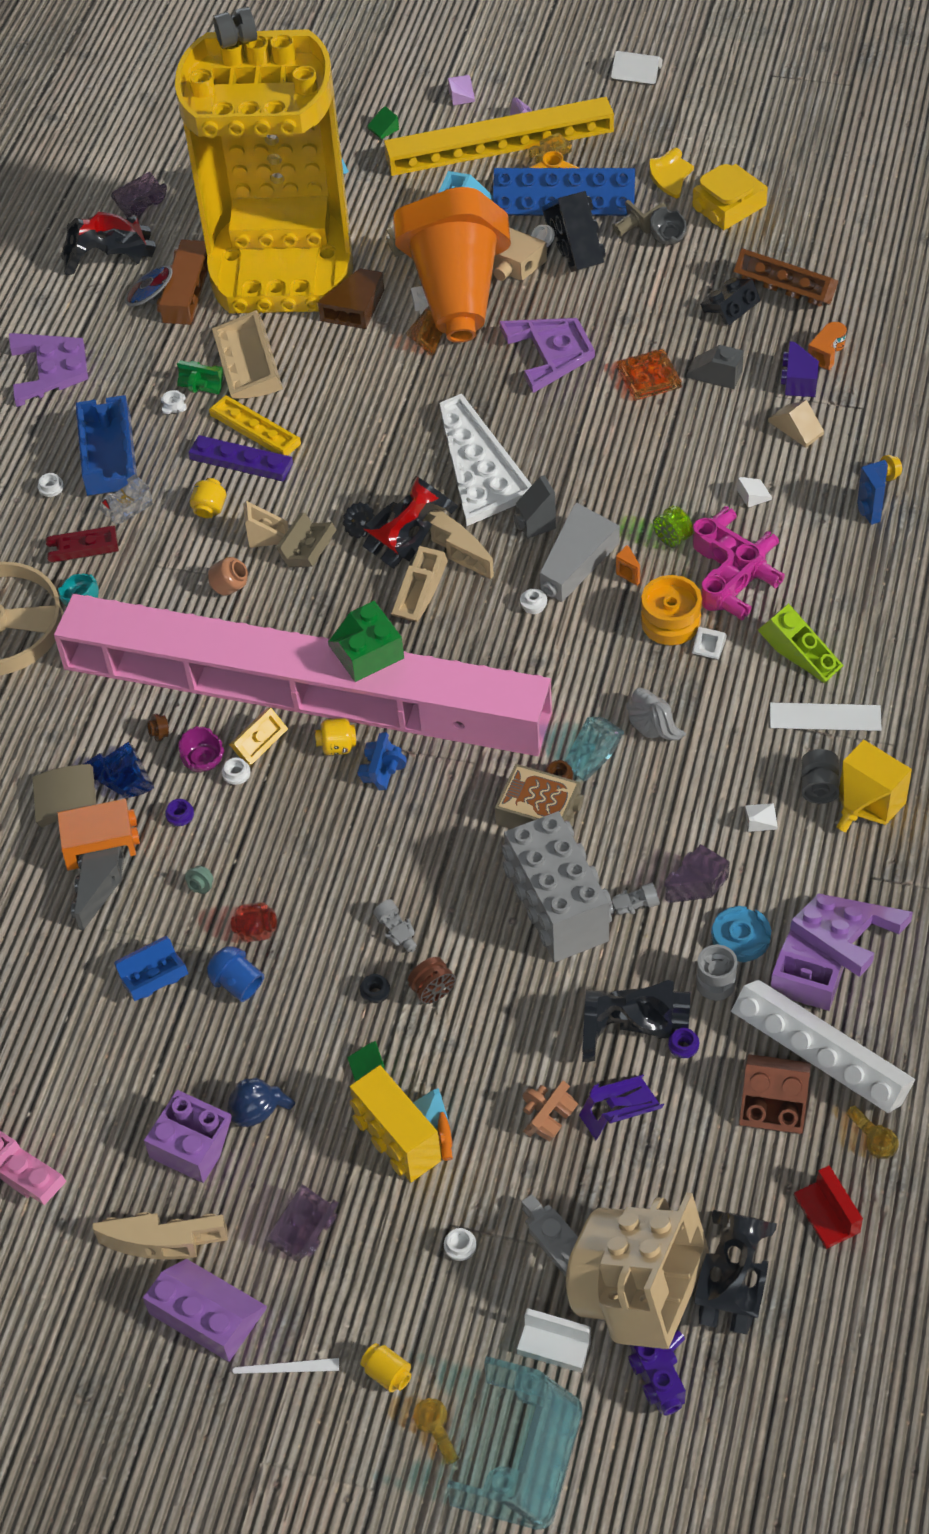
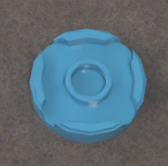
(743, 932)

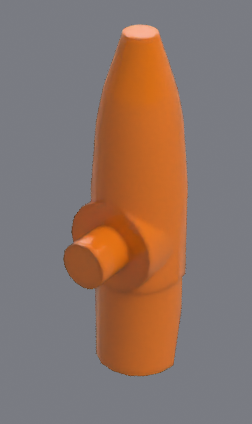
(445, 1138)

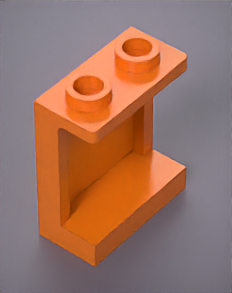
(96, 829)

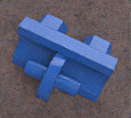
(384, 760)

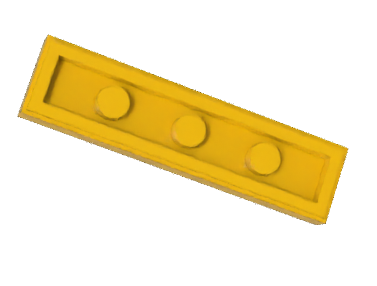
(254, 426)

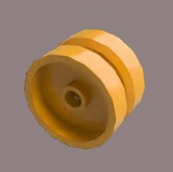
(671, 609)

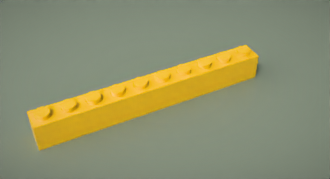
(497, 136)

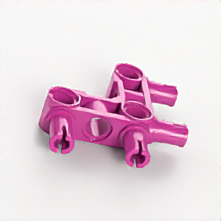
(739, 560)

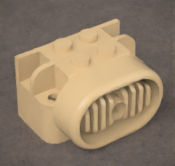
(637, 1270)

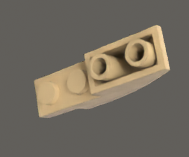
(148, 1238)

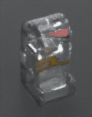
(127, 501)

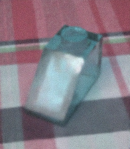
(593, 746)

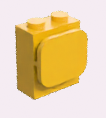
(728, 195)

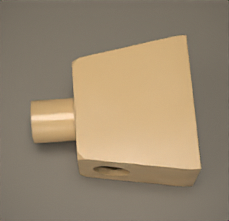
(521, 258)

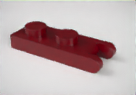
(82, 543)

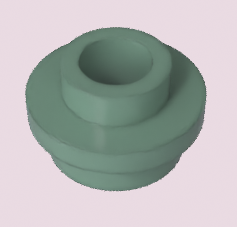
(199, 879)

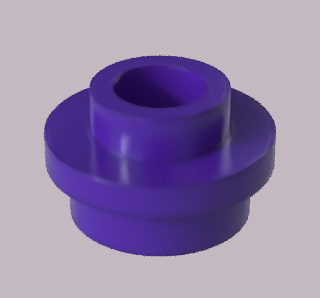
(179, 806)
(683, 1035)

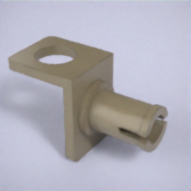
(634, 218)

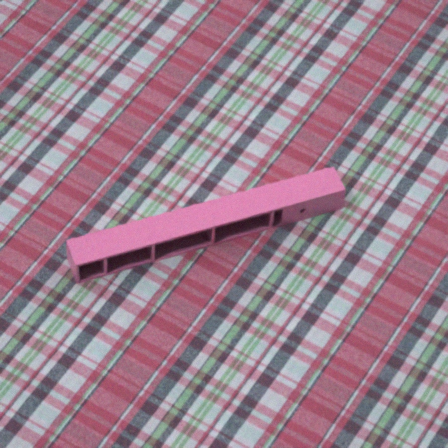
(303, 674)

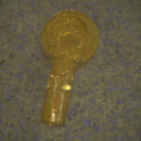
(880, 1140)
(430, 1417)

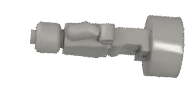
(629, 902)
(399, 931)

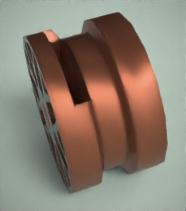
(430, 979)

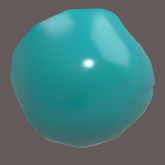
(78, 584)

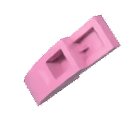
(27, 1173)

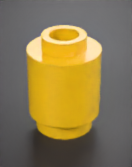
(386, 1367)

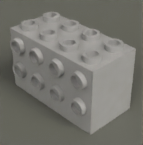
(557, 886)

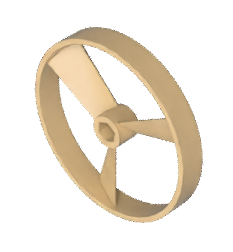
(36, 619)

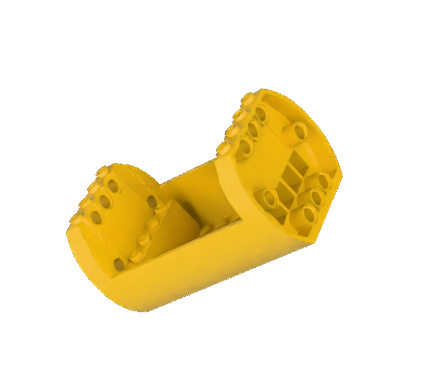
(266, 237)

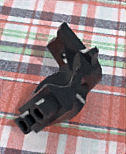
(642, 1010)
(731, 1291)

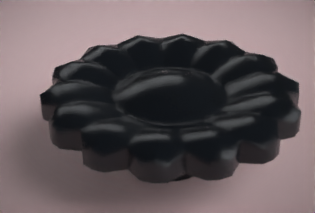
(356, 518)

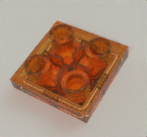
(649, 374)

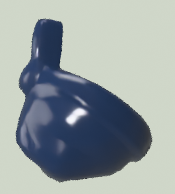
(255, 1101)

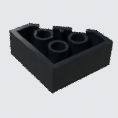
(575, 230)

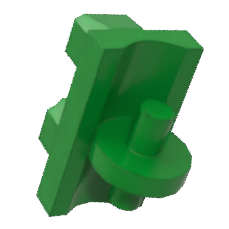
(199, 377)

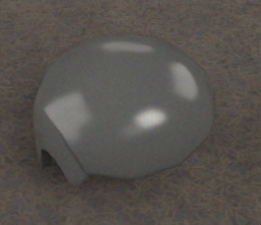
(667, 226)

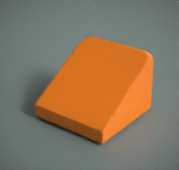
(628, 566)

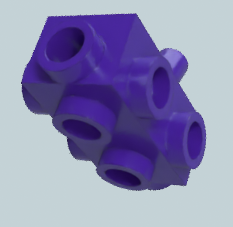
(660, 1377)

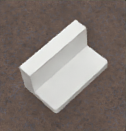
(636, 67)
(554, 1340)

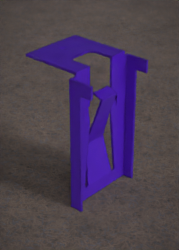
(610, 1092)

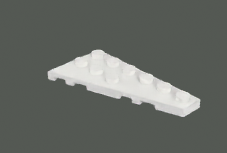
(482, 468)

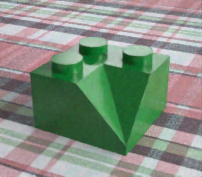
(366, 642)

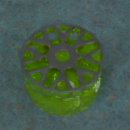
(673, 526)

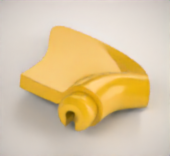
(670, 172)

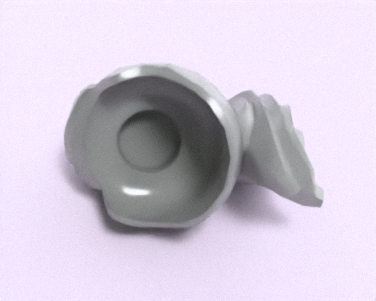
(652, 716)

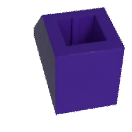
(800, 373)

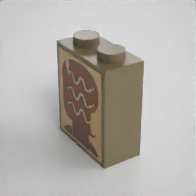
(536, 794)

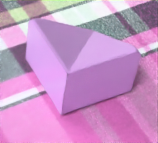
(461, 90)

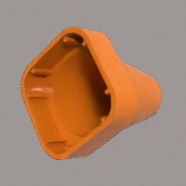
(454, 252)

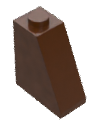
(353, 300)

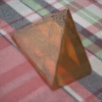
(425, 332)

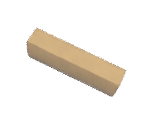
(247, 357)

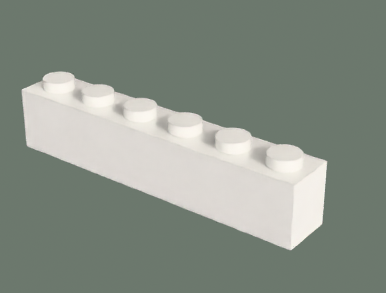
(823, 1045)

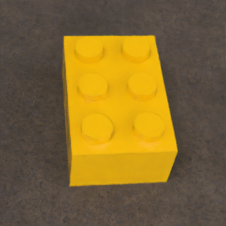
(395, 1124)

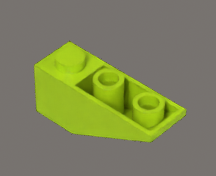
(800, 644)

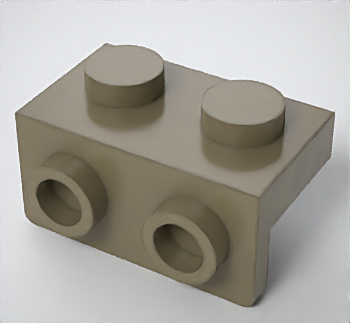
(305, 541)

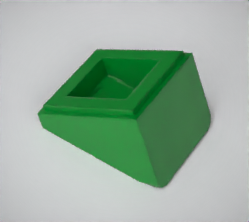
(384, 123)
(365, 1060)

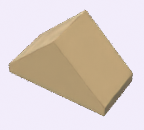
(798, 422)
(262, 526)

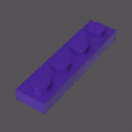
(240, 458)

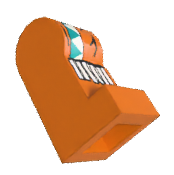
(827, 342)

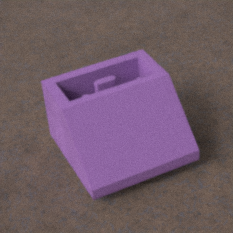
(188, 1136)

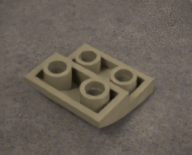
(62, 791)

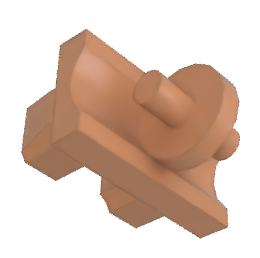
(558, 1100)

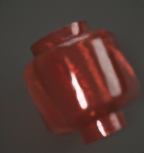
(254, 922)

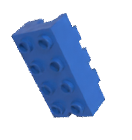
(105, 444)

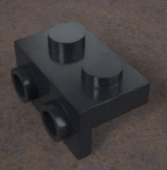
(732, 299)

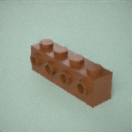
(792, 278)

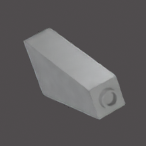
(577, 551)

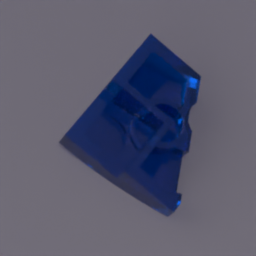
(122, 772)

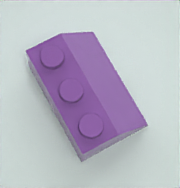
(203, 1308)

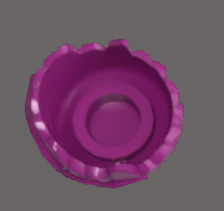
(200, 749)

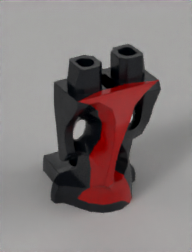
(120, 234)
(408, 513)

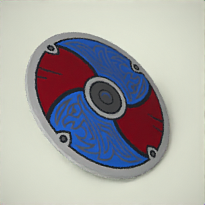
(149, 286)

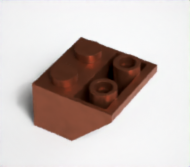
(775, 1093)

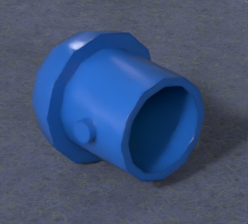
(234, 973)

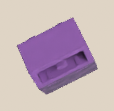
(806, 973)

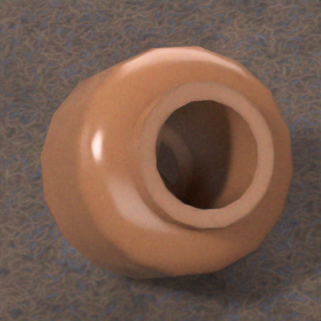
(227, 576)

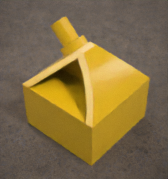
(872, 786)

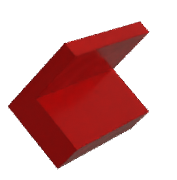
(829, 1208)

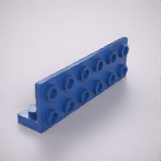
(528, 189)

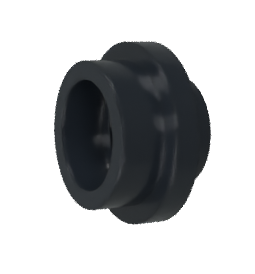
(374, 981)

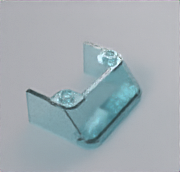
(534, 1490)

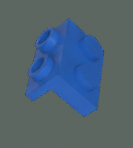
(872, 491)
(150, 968)

